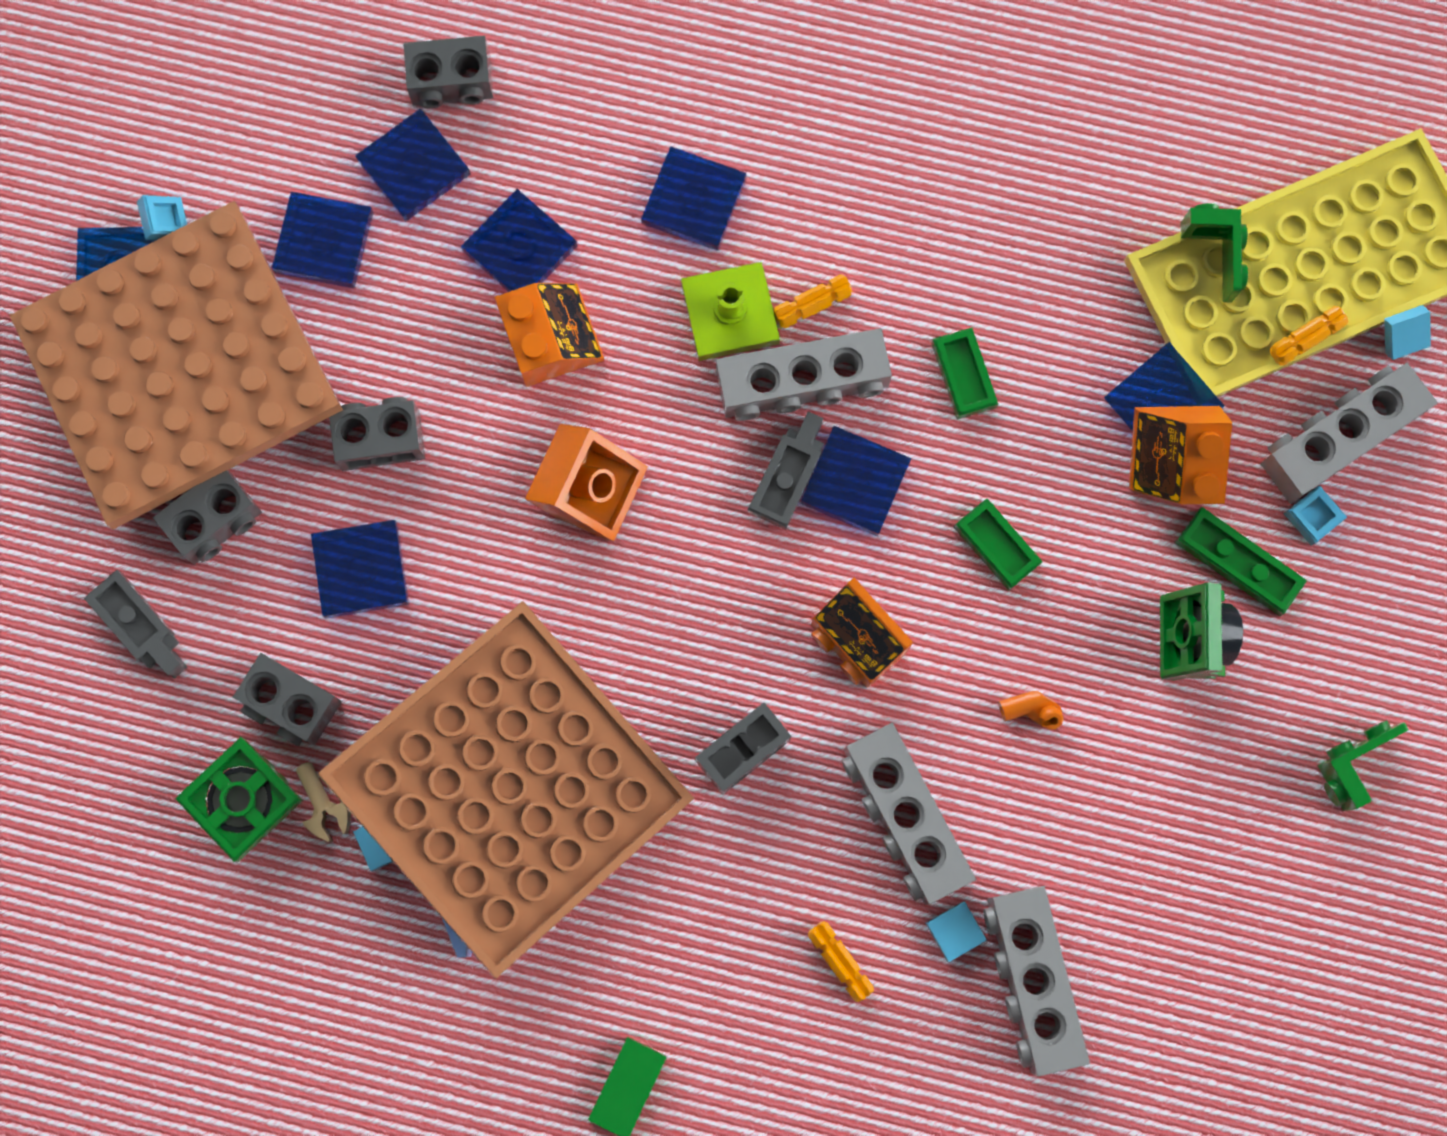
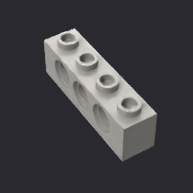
(862, 350)
(1404, 401)
(951, 867)
(1066, 1044)

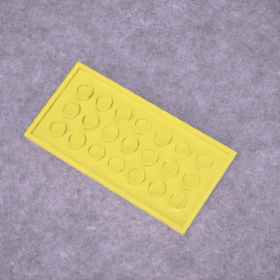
(1345, 238)

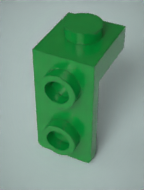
(1210, 222)
(1342, 781)

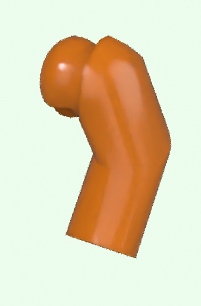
(1034, 706)

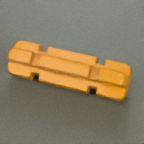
(812, 301)
(1308, 335)
(841, 961)

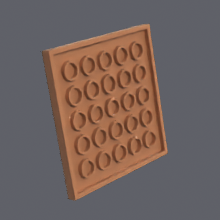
(174, 364)
(506, 788)

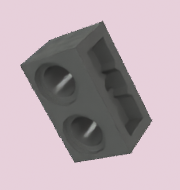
(449, 60)
(377, 446)
(202, 505)
(290, 694)
(743, 748)

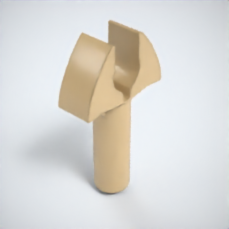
(321, 804)

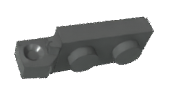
(788, 473)
(136, 623)

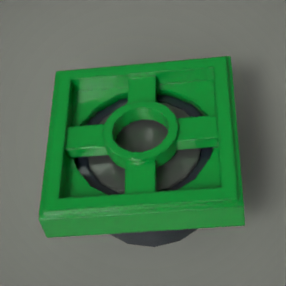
(1198, 633)
(239, 799)

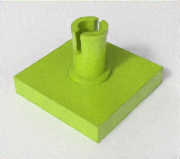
(730, 311)

